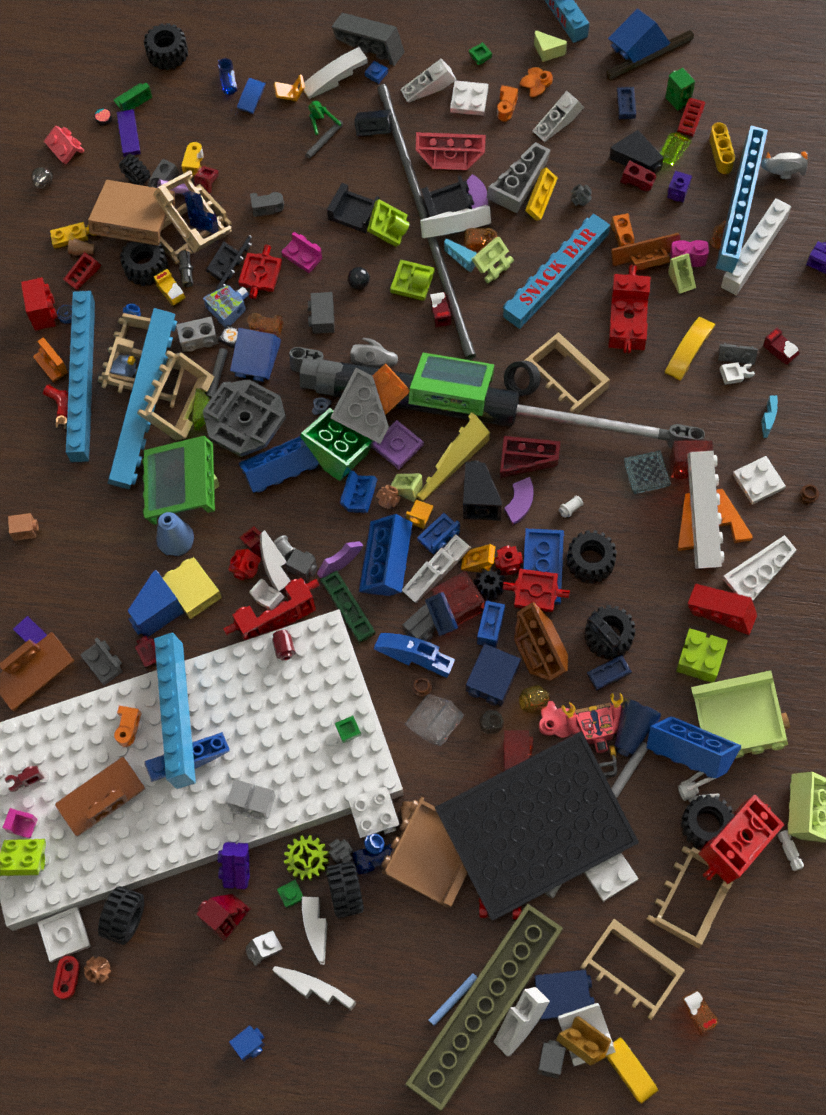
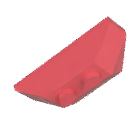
(450, 150)

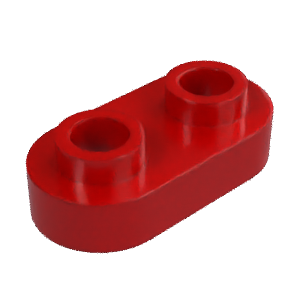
(66, 977)

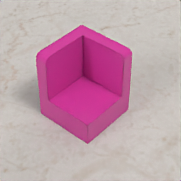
(20, 823)

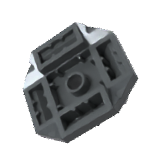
(241, 401)

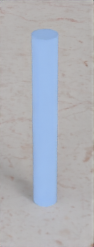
(455, 997)

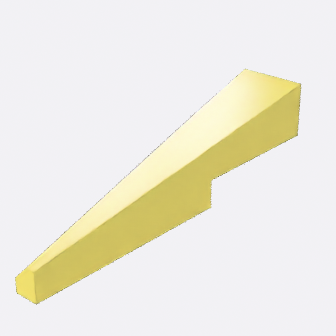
(465, 445)

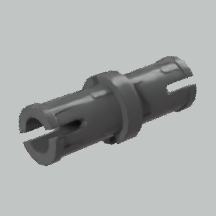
(185, 269)

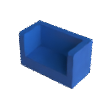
(491, 624)

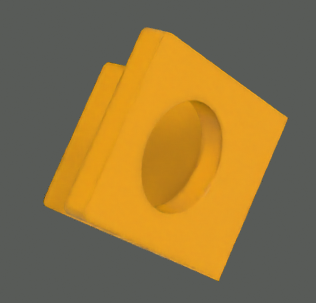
(288, 91)
(419, 514)

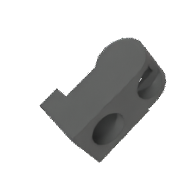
(163, 173)
(267, 204)

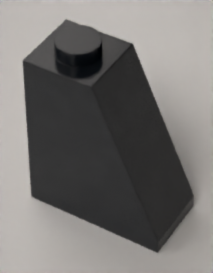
(637, 150)

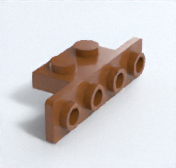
(645, 253)

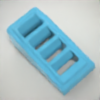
(460, 254)

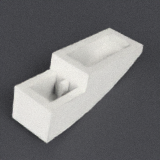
(272, 562)
(315, 927)
(521, 1020)

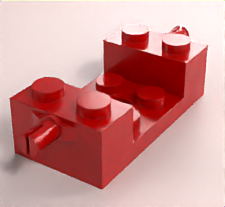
(631, 296)
(299, 605)
(729, 852)

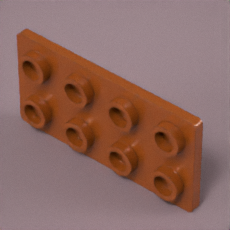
(31, 669)
(99, 796)

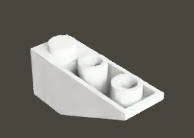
(430, 81)
(559, 116)

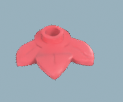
(556, 719)

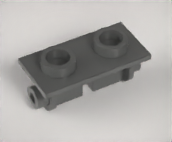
(737, 354)

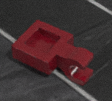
(27, 777)

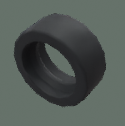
(534, 375)

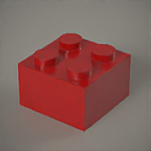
(39, 303)

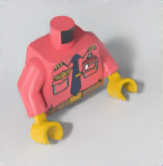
(596, 722)

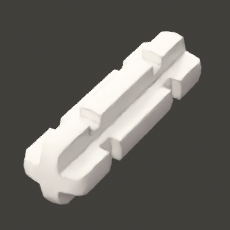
(790, 850)

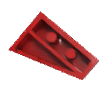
(723, 608)

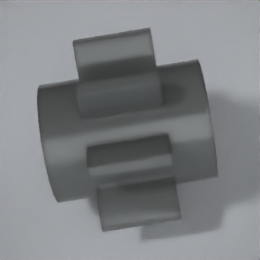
(581, 195)
(340, 851)

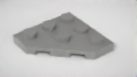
(361, 407)

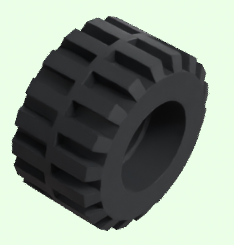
(168, 56)
(145, 272)
(596, 543)
(618, 619)
(700, 806)
(344, 889)
(121, 915)

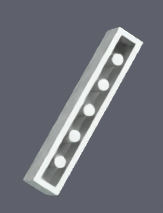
(756, 246)
(704, 509)

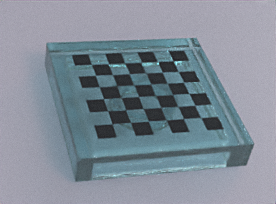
(647, 472)

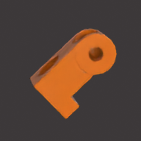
(509, 99)
(622, 230)
(129, 723)

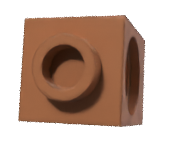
(22, 526)

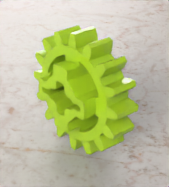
(298, 859)

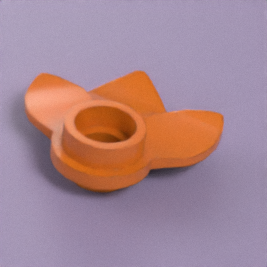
(536, 82)

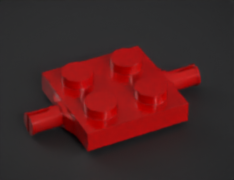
(260, 272)
(537, 588)

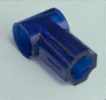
(227, 76)
(367, 862)

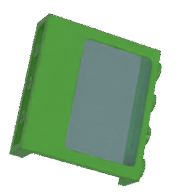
(451, 384)
(178, 478)

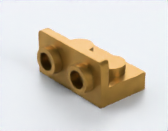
(585, 1041)

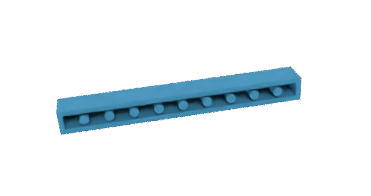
(741, 199)
(80, 377)
(135, 426)

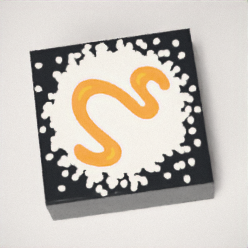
(229, 336)

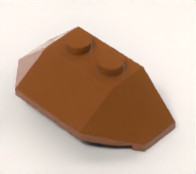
(540, 643)

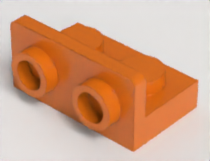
(50, 361)

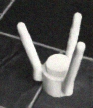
(689, 790)

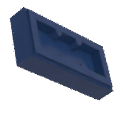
(626, 103)
(441, 613)
(609, 673)

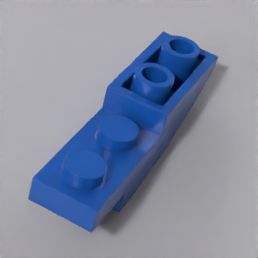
(411, 649)
(204, 751)

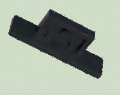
(224, 261)

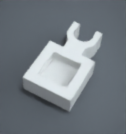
(734, 373)

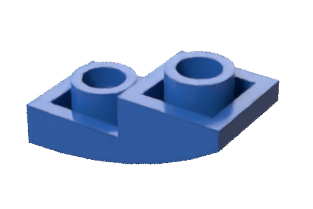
(250, 95)

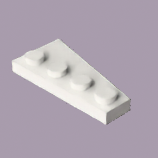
(760, 569)

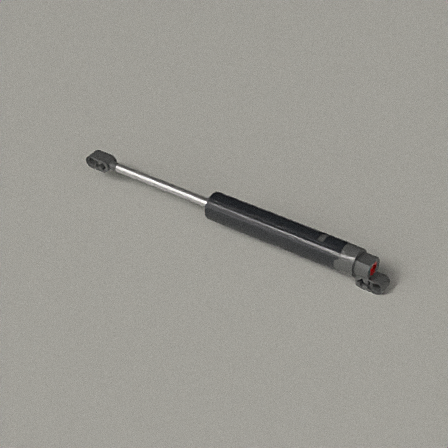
(499, 405)

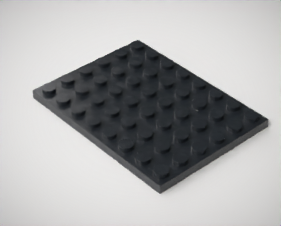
(536, 825)

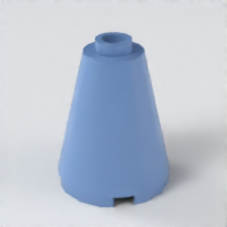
(173, 535)

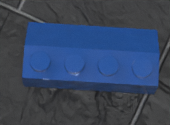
(277, 464)
(386, 556)
(692, 746)

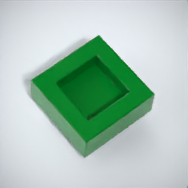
(480, 53)
(348, 729)
(290, 894)

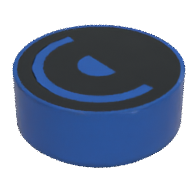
(65, 314)

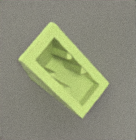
(549, 46)
(681, 273)
(408, 485)

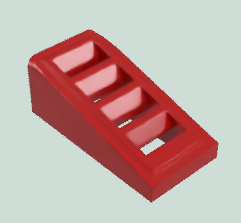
(694, 106)
(83, 260)

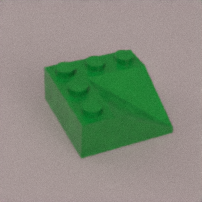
(335, 445)

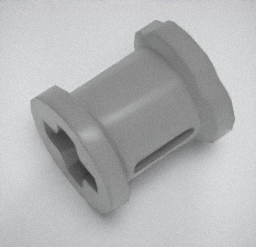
(284, 546)

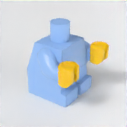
(124, 366)

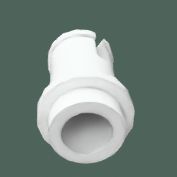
(567, 509)

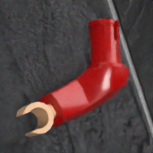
(61, 399)

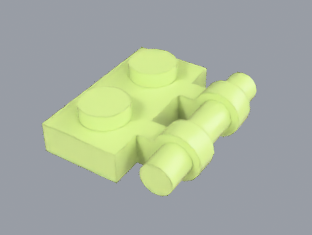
(489, 256)

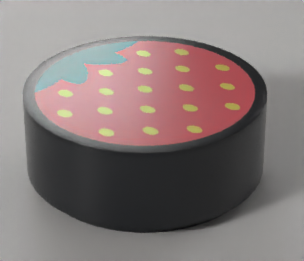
(103, 116)

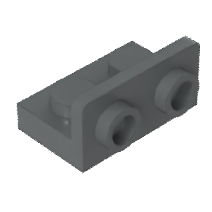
(102, 662)

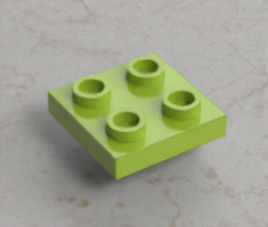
(388, 223)
(412, 280)
(22, 857)

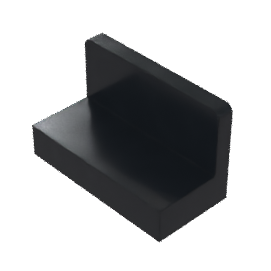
(372, 122)

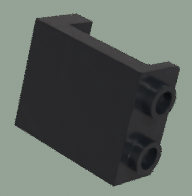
(449, 198)
(351, 209)

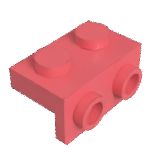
(63, 144)

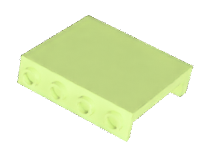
(742, 712)

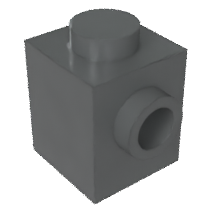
(302, 564)

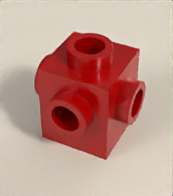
(508, 560)
(244, 564)

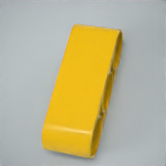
(722, 148)
(631, 1071)

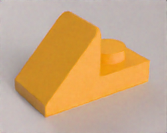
(478, 558)

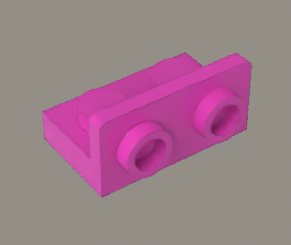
(302, 252)

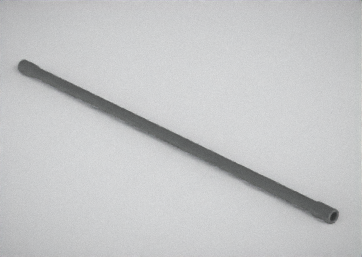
(448, 289)

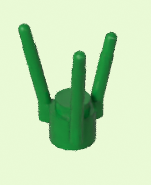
(318, 111)

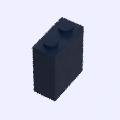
(492, 675)
(565, 992)

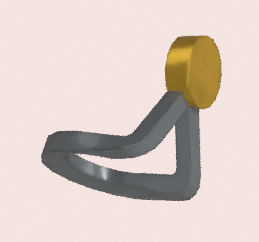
(613, 757)

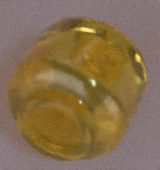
(534, 699)

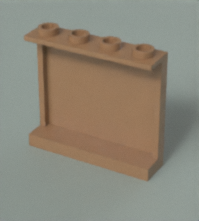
(128, 213)
(425, 856)

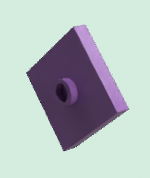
(398, 445)

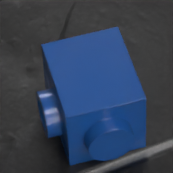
(248, 1043)

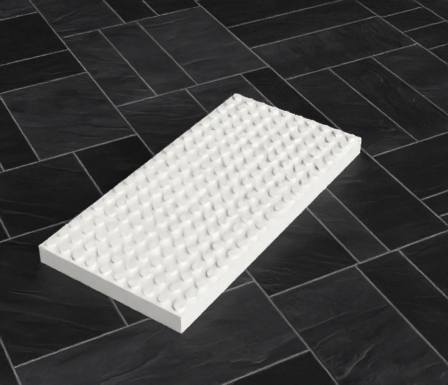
(278, 737)

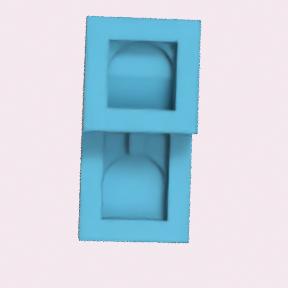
(769, 418)

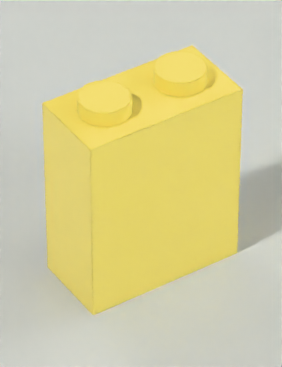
(192, 587)

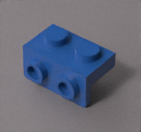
(358, 492)
(439, 533)

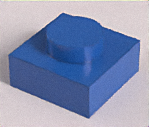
(376, 72)

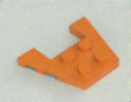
(729, 517)

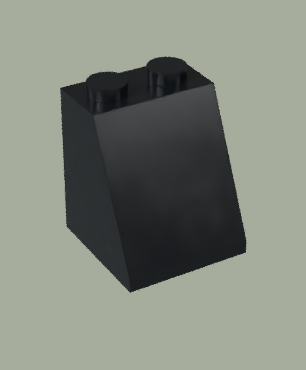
(480, 494)

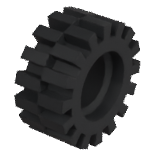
(134, 170)

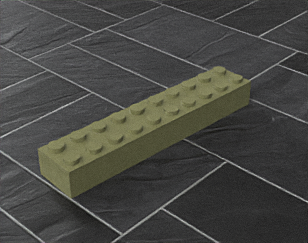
(484, 1008)

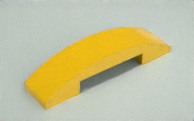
(689, 347)

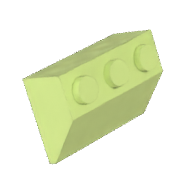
(807, 807)

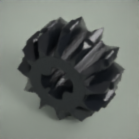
(492, 577)

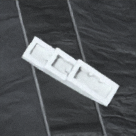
(333, 72)
(455, 221)
(436, 568)
(307, 984)

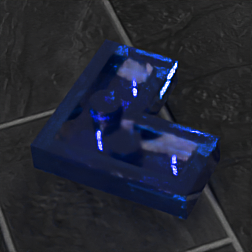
(197, 216)

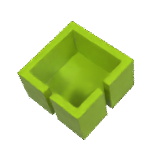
(701, 655)

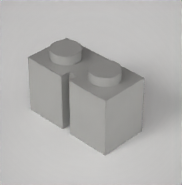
(250, 800)

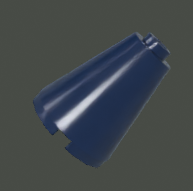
(634, 726)

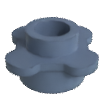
(320, 402)

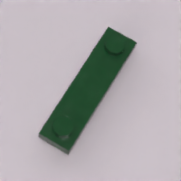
(348, 607)

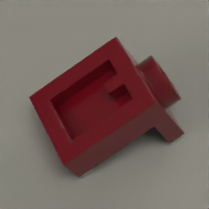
(205, 177)
(251, 540)
(146, 650)

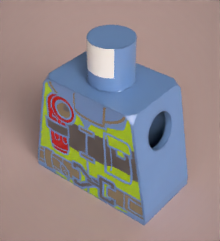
(226, 304)

